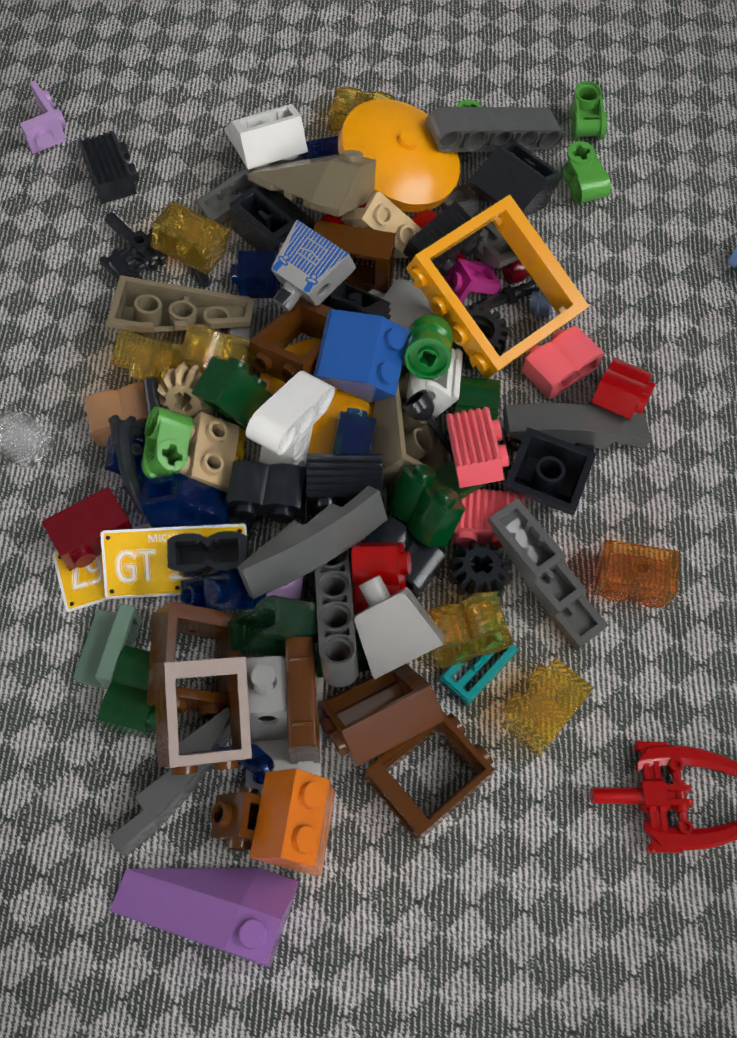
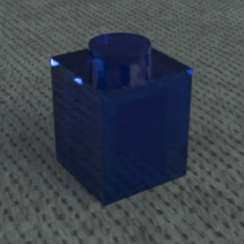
(255, 275)
(352, 432)

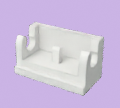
(444, 389)

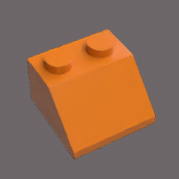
(293, 821)

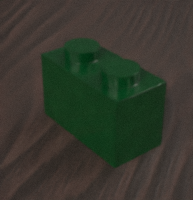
(231, 390)

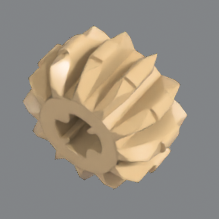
(177, 390)

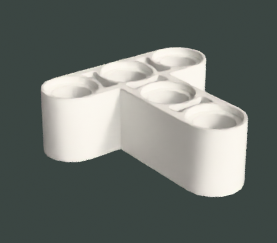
(287, 419)

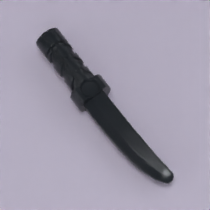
(508, 295)

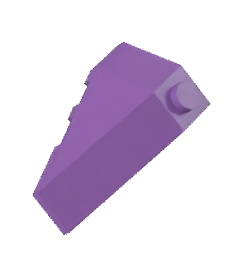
(217, 907)

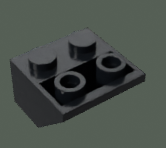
(518, 173)
(265, 218)

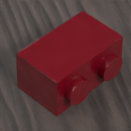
(79, 527)

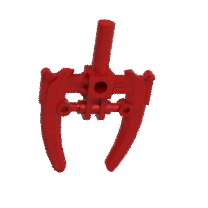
(657, 797)

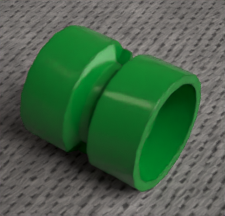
(429, 347)

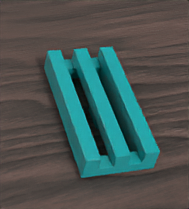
(456, 688)

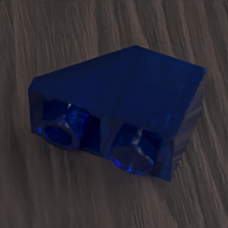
(182, 502)
(218, 591)

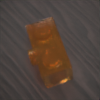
(637, 573)

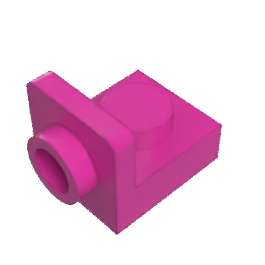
(472, 277)

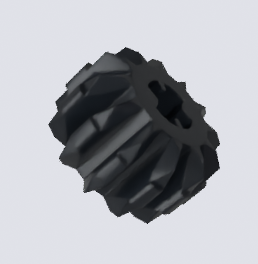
(479, 559)

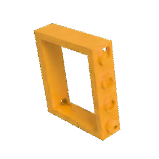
(534, 257)

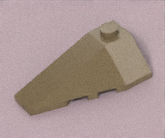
(324, 183)
(167, 307)
(402, 438)

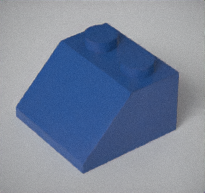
(361, 354)

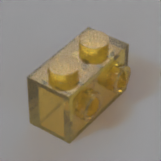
(190, 237)
(145, 354)
(546, 706)

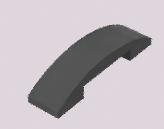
(493, 247)

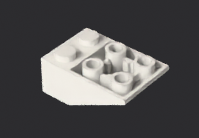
(268, 136)

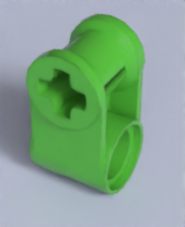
(588, 112)
(585, 174)
(165, 442)

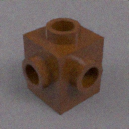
(236, 817)

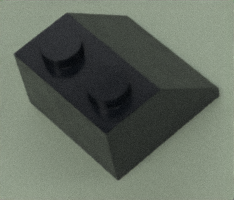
(550, 471)

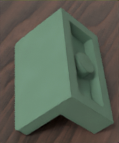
(105, 643)

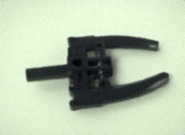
(137, 248)
(126, 450)

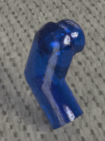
(258, 765)

